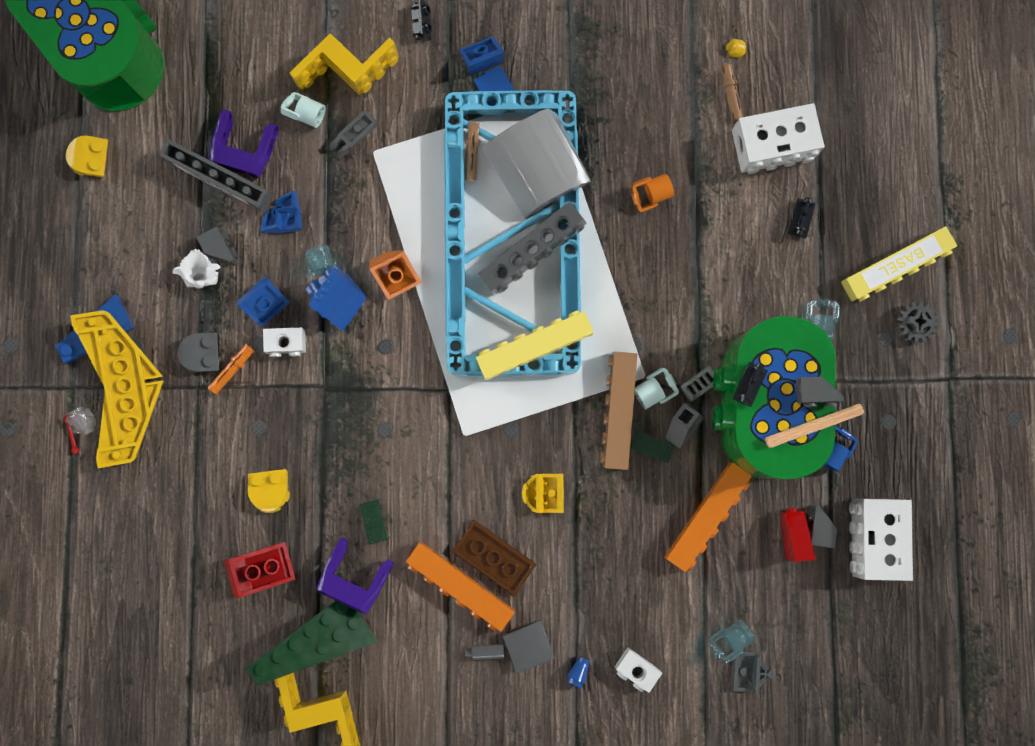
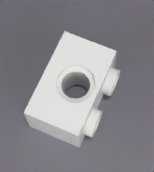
(273, 337)
(649, 674)

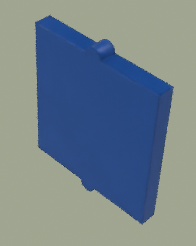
(493, 81)

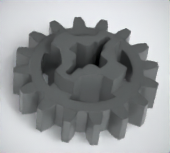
(922, 316)

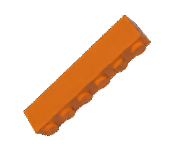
(708, 516)
(460, 586)

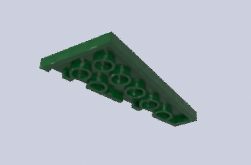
(323, 638)

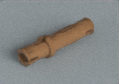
(730, 87)
(473, 128)

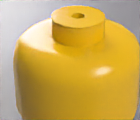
(736, 48)

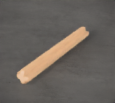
(814, 425)

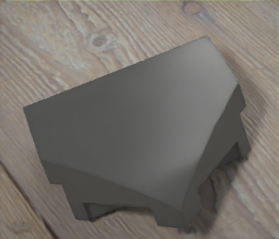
(749, 672)

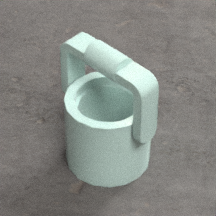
(306, 110)
(650, 391)

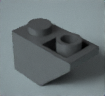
(216, 246)
(816, 390)
(683, 426)
(821, 528)

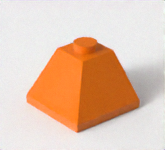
(394, 273)

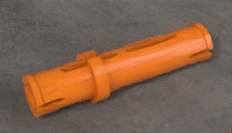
(232, 367)

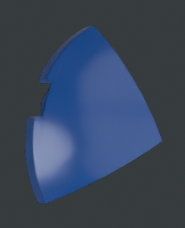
(284, 216)

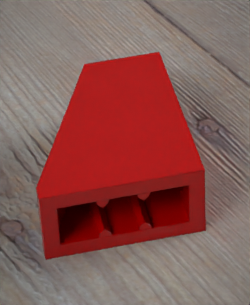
(796, 536)

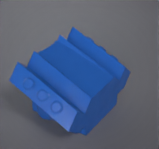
(336, 297)

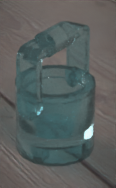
(319, 260)
(825, 322)
(736, 636)

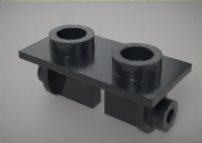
(421, 12)
(802, 217)
(750, 384)

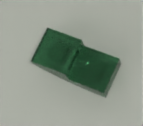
(652, 446)
(374, 522)

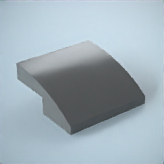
(528, 646)

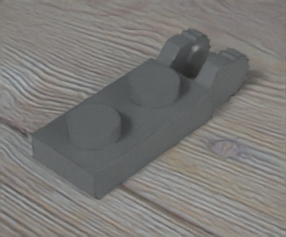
(354, 133)

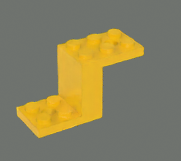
(345, 64)
(317, 710)

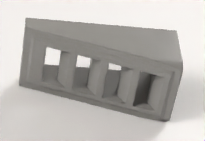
(686, 391)

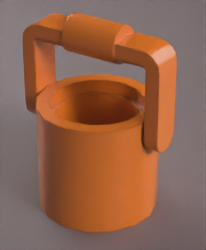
(656, 189)

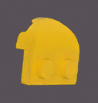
(87, 155)
(268, 490)
(544, 493)

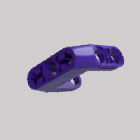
(237, 159)
(346, 592)

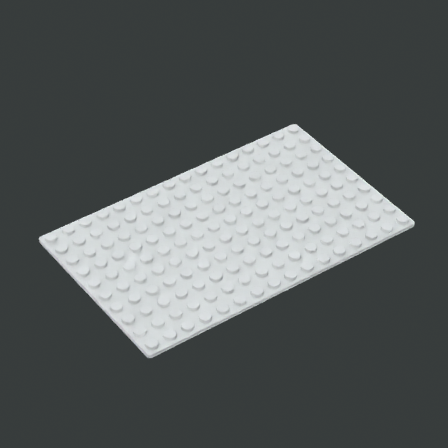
(416, 194)

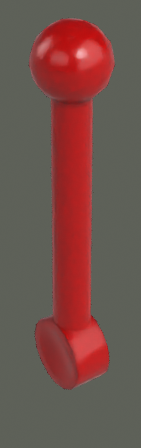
(75, 450)

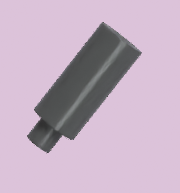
(485, 652)

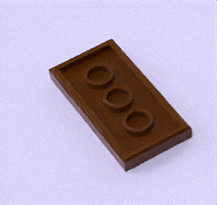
(494, 557)

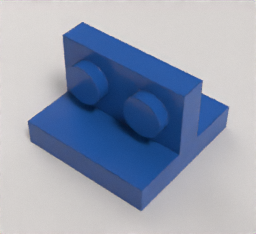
(262, 302)

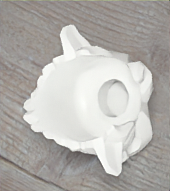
(197, 270)

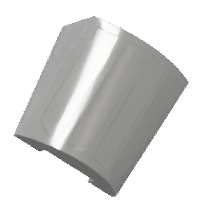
(536, 161)

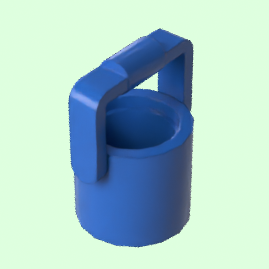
(840, 452)

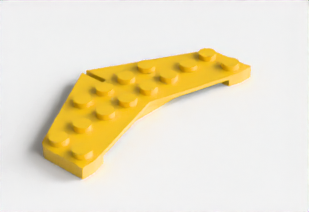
(123, 373)

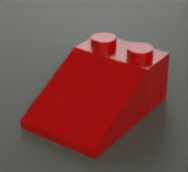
(259, 570)

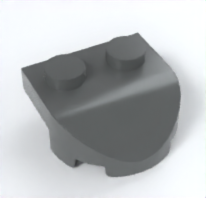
(199, 353)

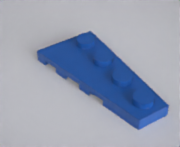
(72, 347)

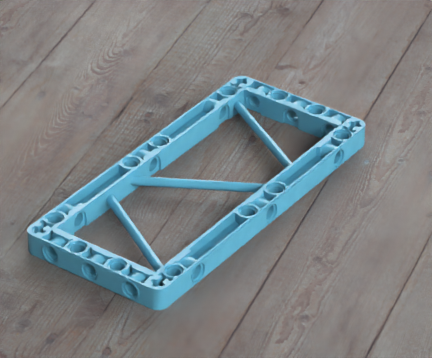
(455, 291)

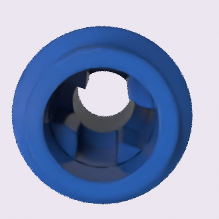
(578, 673)

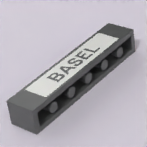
(215, 175)

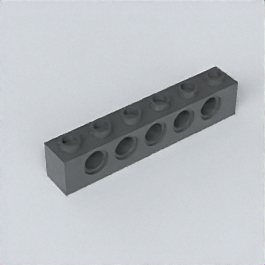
(536, 237)

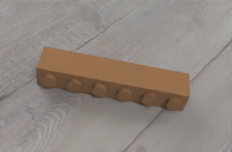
(619, 410)

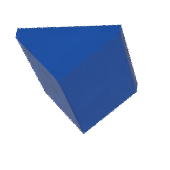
(482, 55)

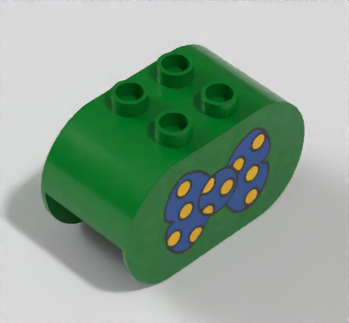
(96, 47)
(788, 350)

